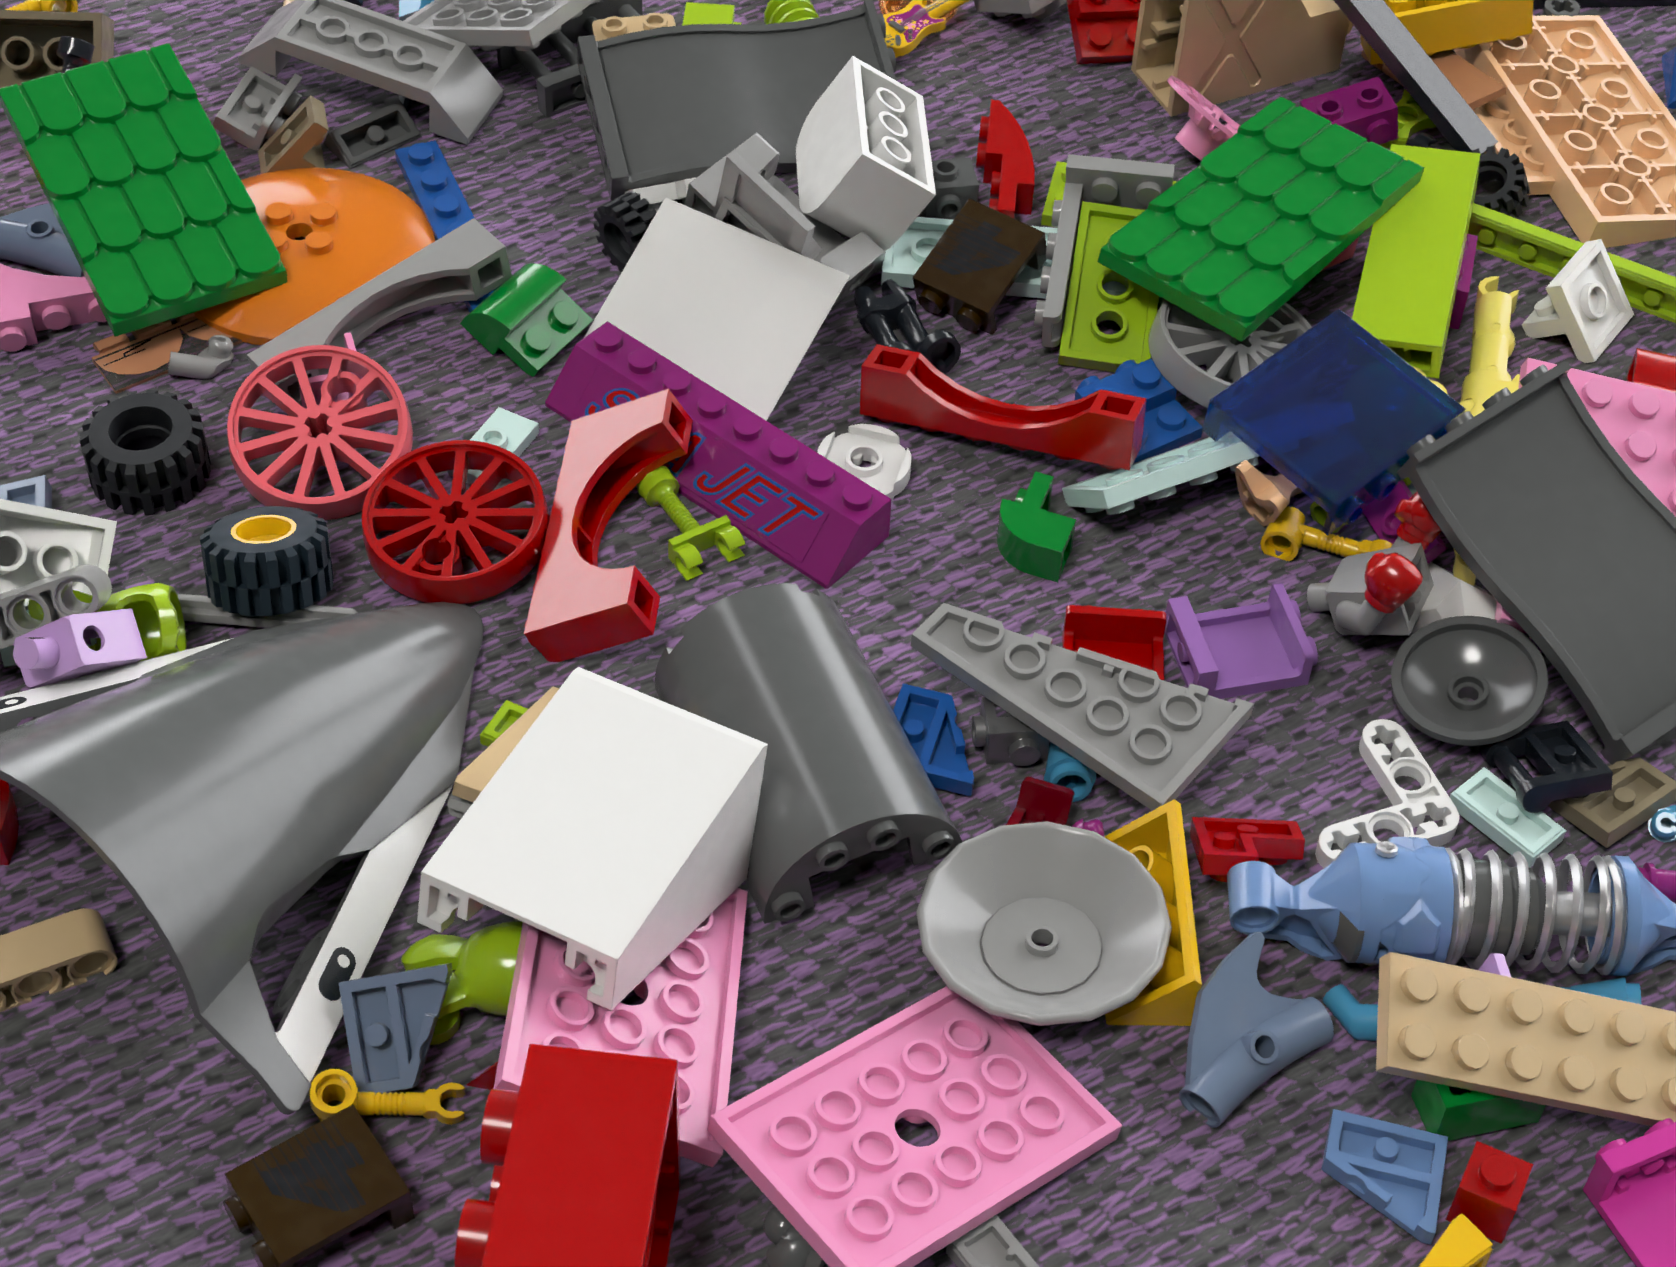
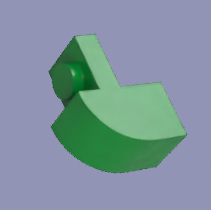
(1031, 535)

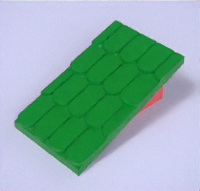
(142, 188)
(1260, 217)

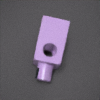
(60, 648)

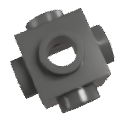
(954, 185)

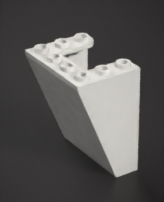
(605, 831)

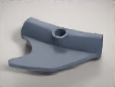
(37, 241)
(1244, 1034)

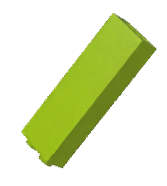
(1418, 258)

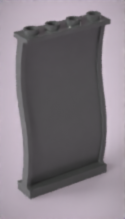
(692, 93)
(1564, 548)

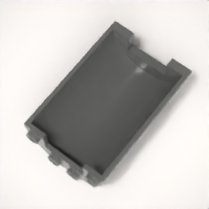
(835, 756)

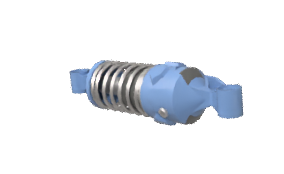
(1452, 906)

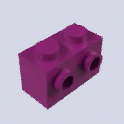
(1361, 108)

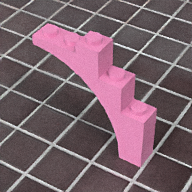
(41, 303)

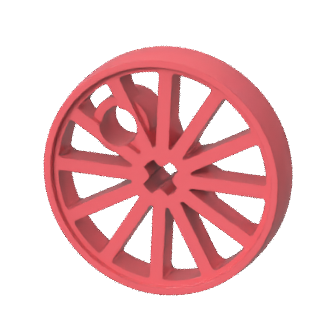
(319, 432)

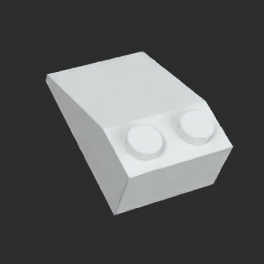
(49, 541)

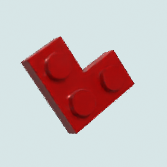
(1230, 841)

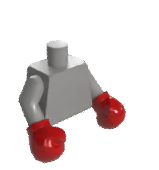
(1385, 587)

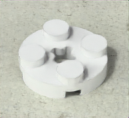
(871, 443)

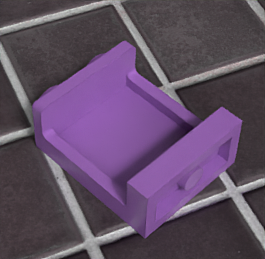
(1241, 646)

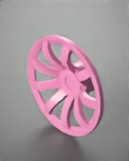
(1199, 132)

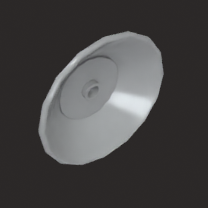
(1050, 888)

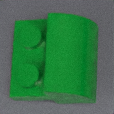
(528, 318)

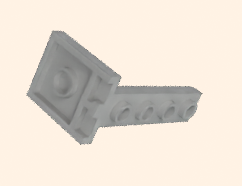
(1095, 181)

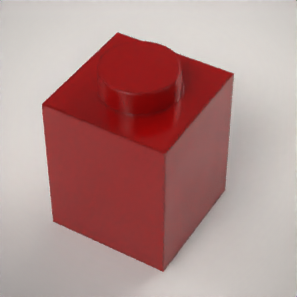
(1490, 1190)

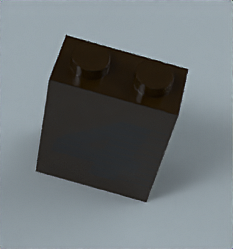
(977, 265)
(315, 1190)

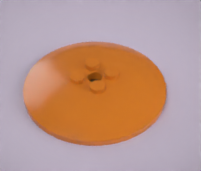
(351, 233)

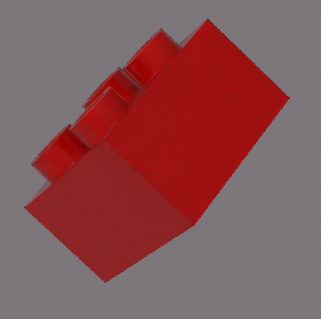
(579, 1164)

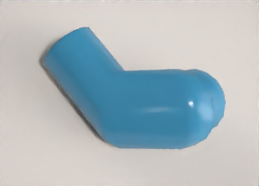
(1356, 1018)

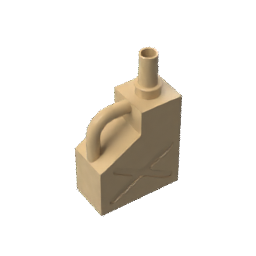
(1234, 46)

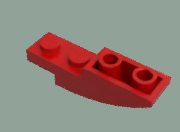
(1006, 161)

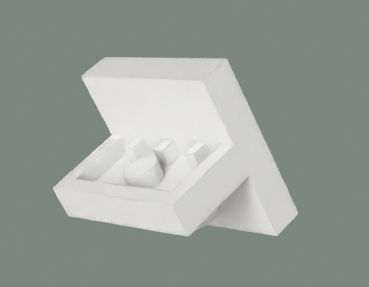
(1583, 304)

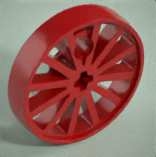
(454, 523)

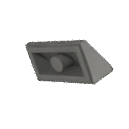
(372, 135)

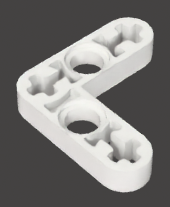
(1408, 806)

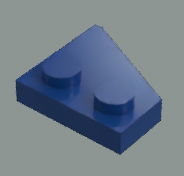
(938, 742)

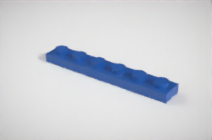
(435, 192)

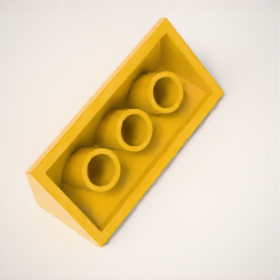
(1161, 848)

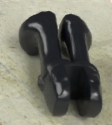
(898, 311)

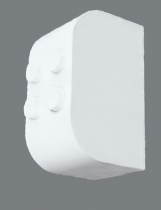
(865, 156)

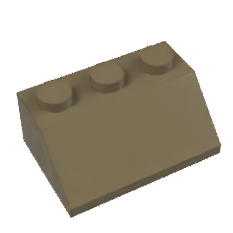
(32, 40)

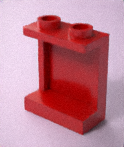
(1117, 633)

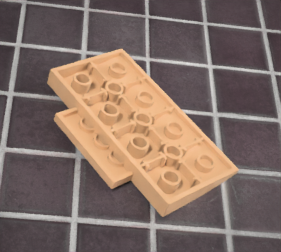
(1584, 128)

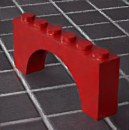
(606, 454)

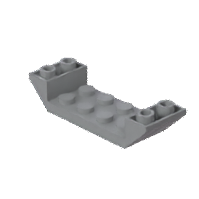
(384, 55)

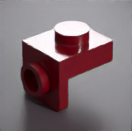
(1042, 803)

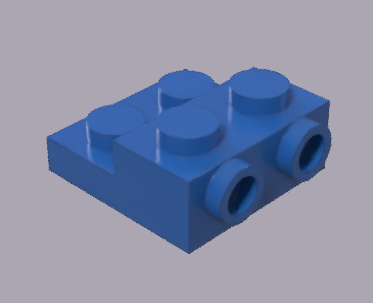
(1165, 420)

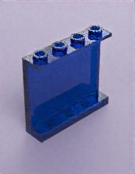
(1334, 415)

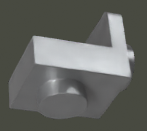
(1006, 738)

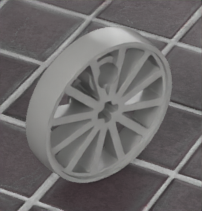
(1223, 354)

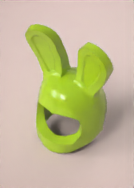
(155, 612)
(481, 964)

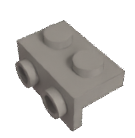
(257, 107)

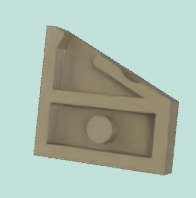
(1634, 798)

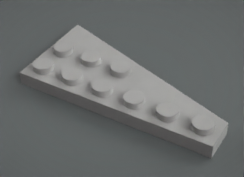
(1095, 707)

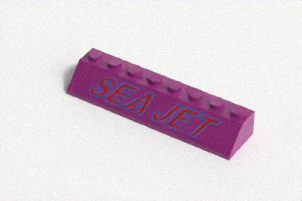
(735, 460)

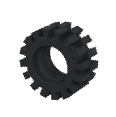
(1511, 172)
(622, 226)

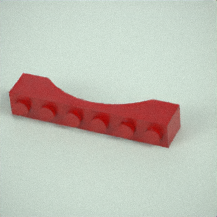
(912, 391)

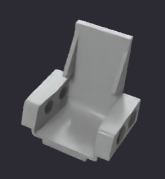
(752, 198)

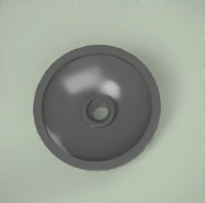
(1474, 661)

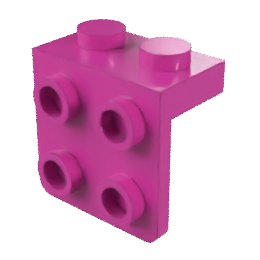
(1637, 1194)

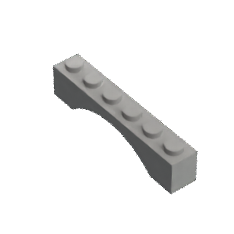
(449, 270)

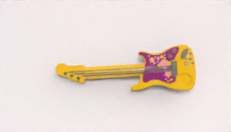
(914, 22)

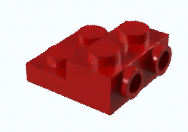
(1103, 29)

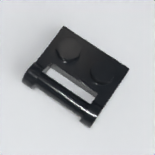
(1560, 755)

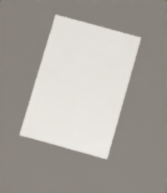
(722, 303)

